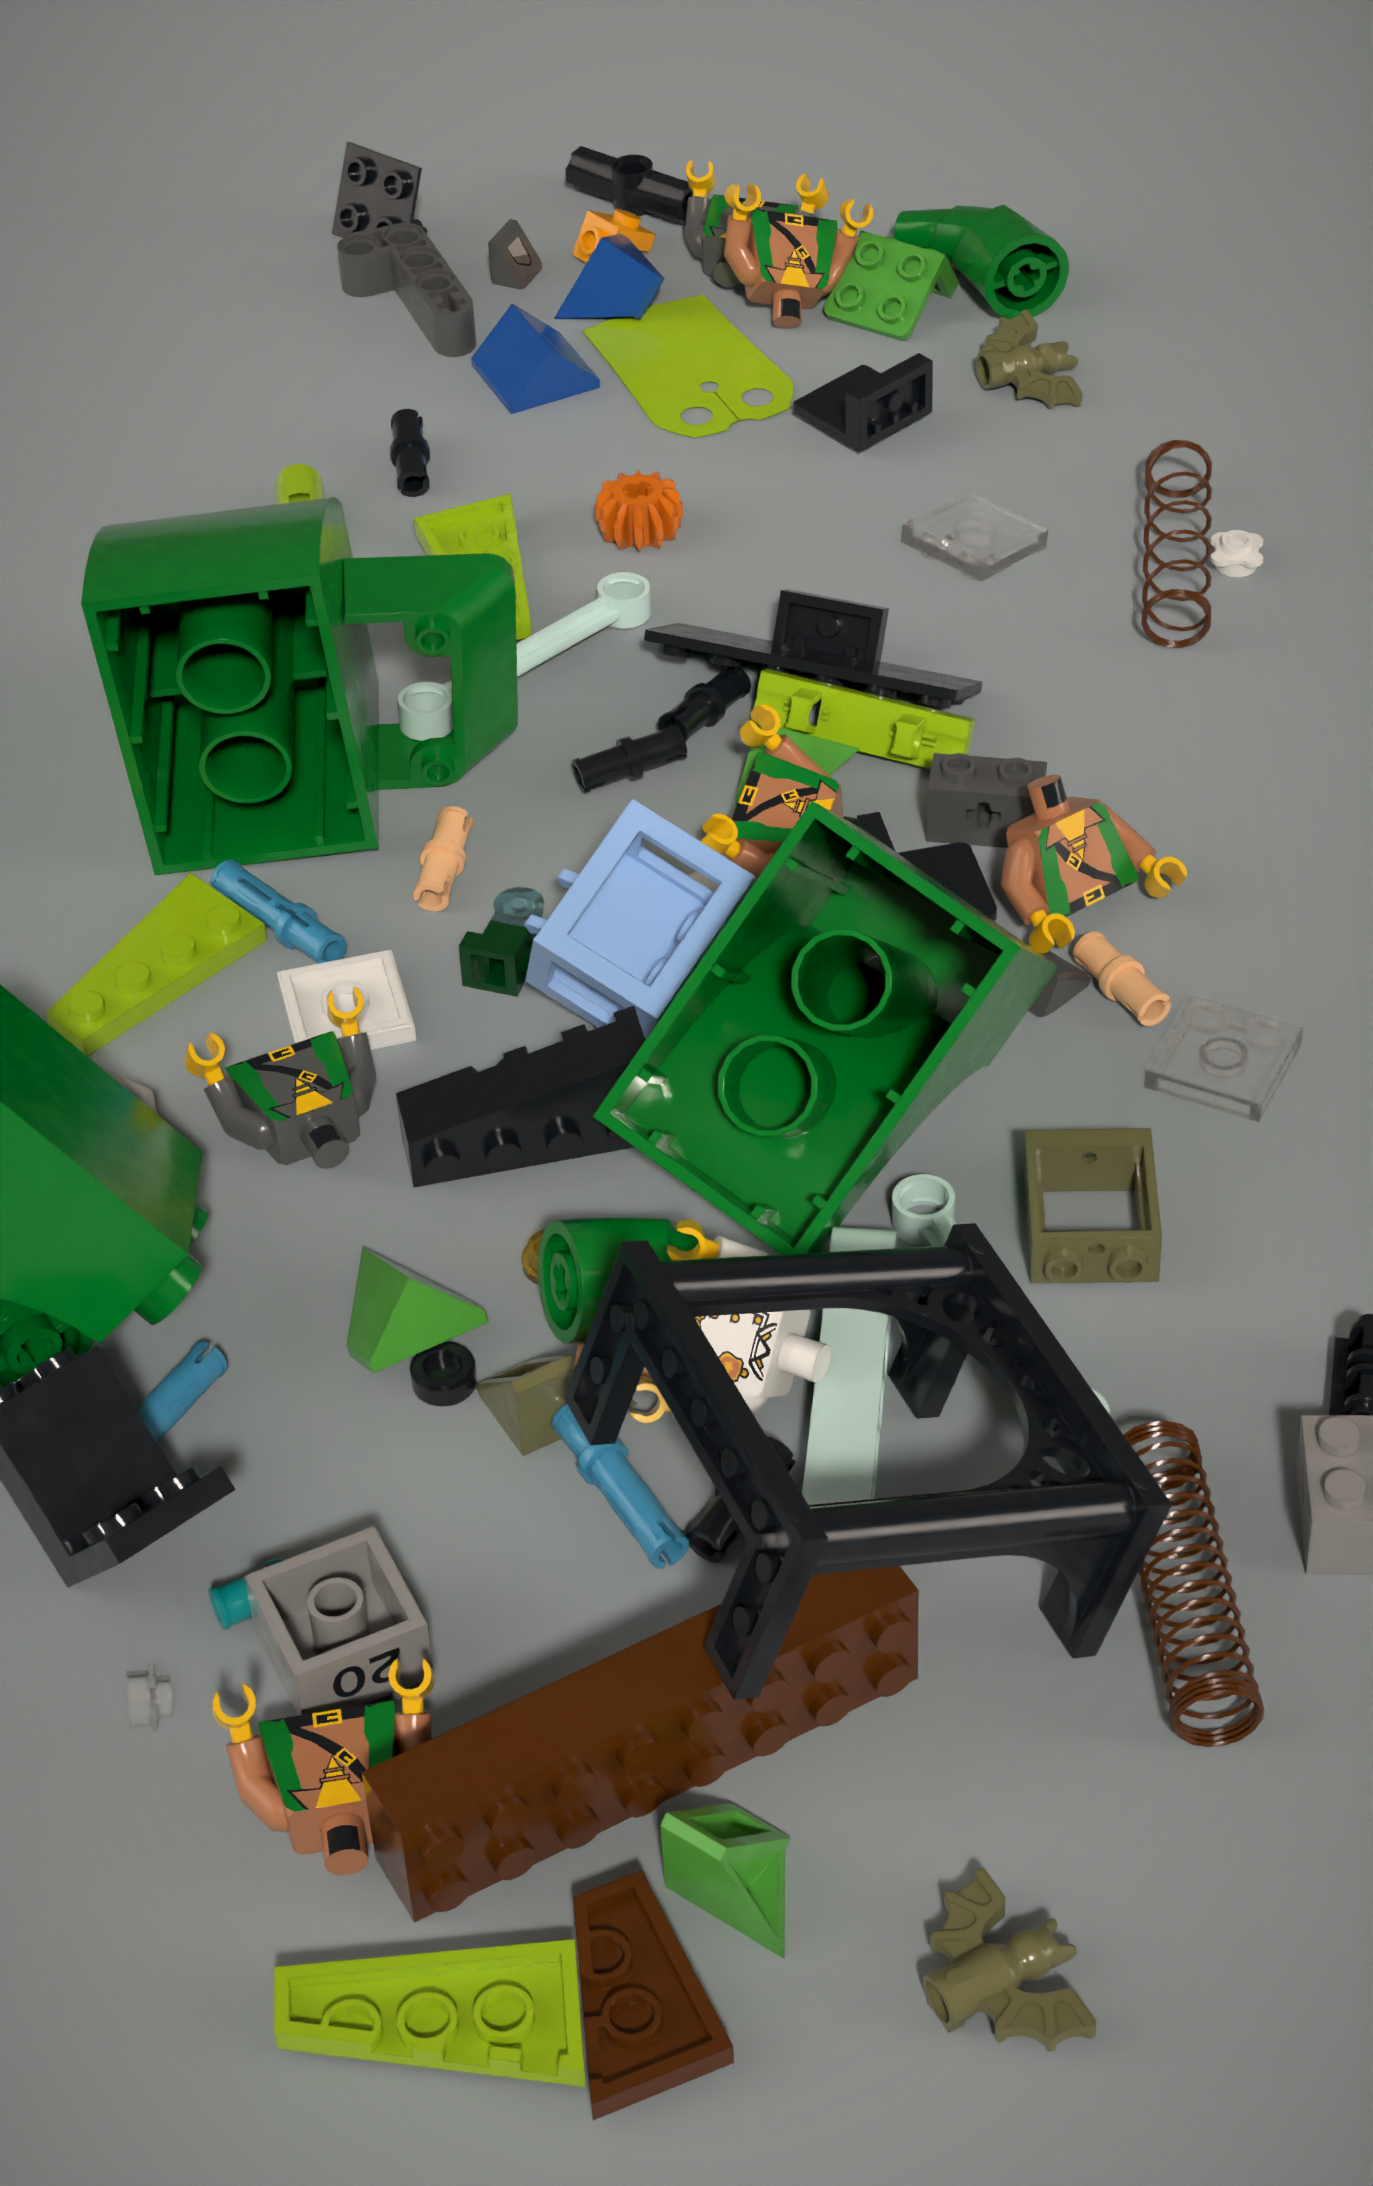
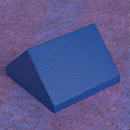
(530, 363)

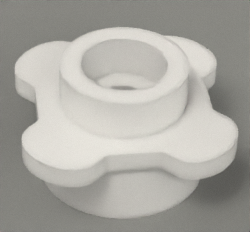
(1236, 552)

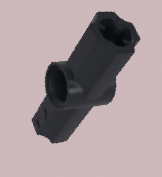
(629, 183)

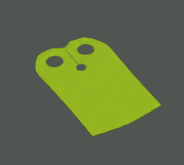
(678, 350)

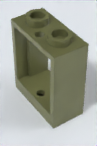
(1120, 1163)

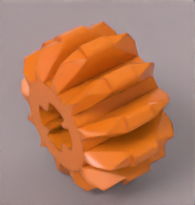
(639, 510)

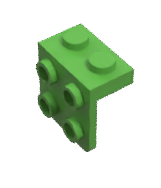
(889, 286)

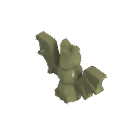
(1011, 360)
(990, 1974)

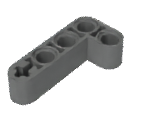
(409, 263)

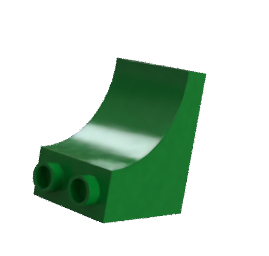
(821, 1033)
(88, 1187)

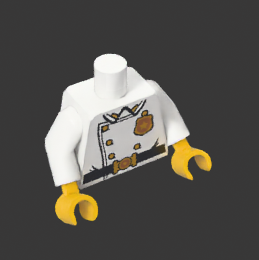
(755, 1348)

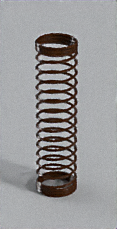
(1211, 1684)

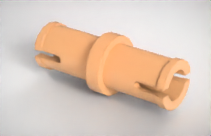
(443, 858)
(1122, 978)

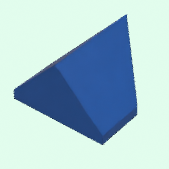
(612, 283)

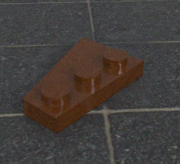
(640, 1999)

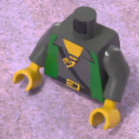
(708, 219)
(297, 1097)

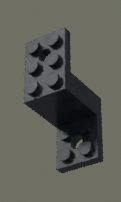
(91, 1467)

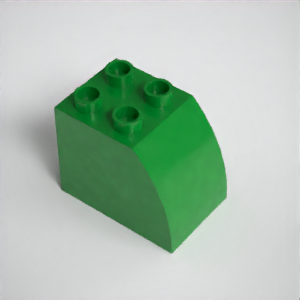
(238, 683)

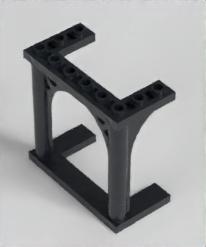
(947, 1305)

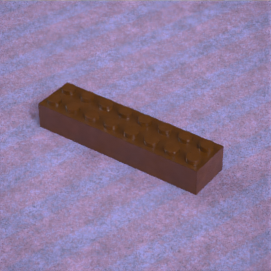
(626, 1739)

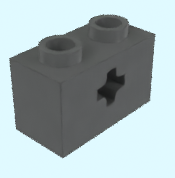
(978, 797)

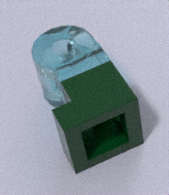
(501, 955)

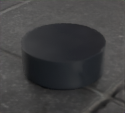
(443, 1374)

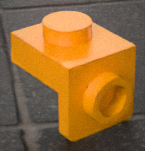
(601, 225)

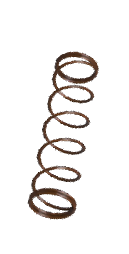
(1175, 594)

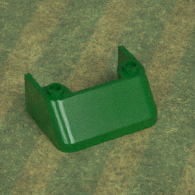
(447, 609)

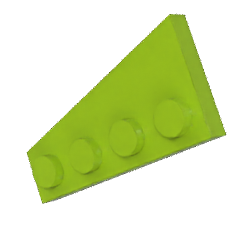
(479, 529)
(156, 962)
(452, 2010)

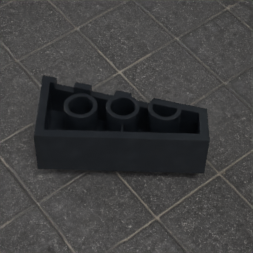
(522, 1109)

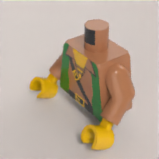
(788, 256)
(773, 797)
(1073, 857)
(309, 1767)

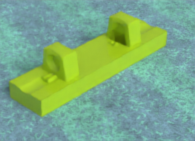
(864, 719)

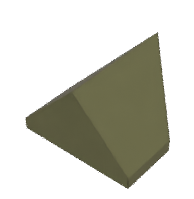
(528, 1398)

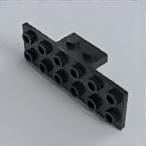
(822, 637)

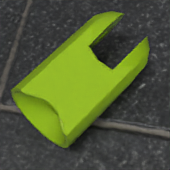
(298, 484)

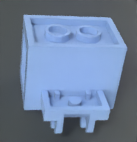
(633, 922)

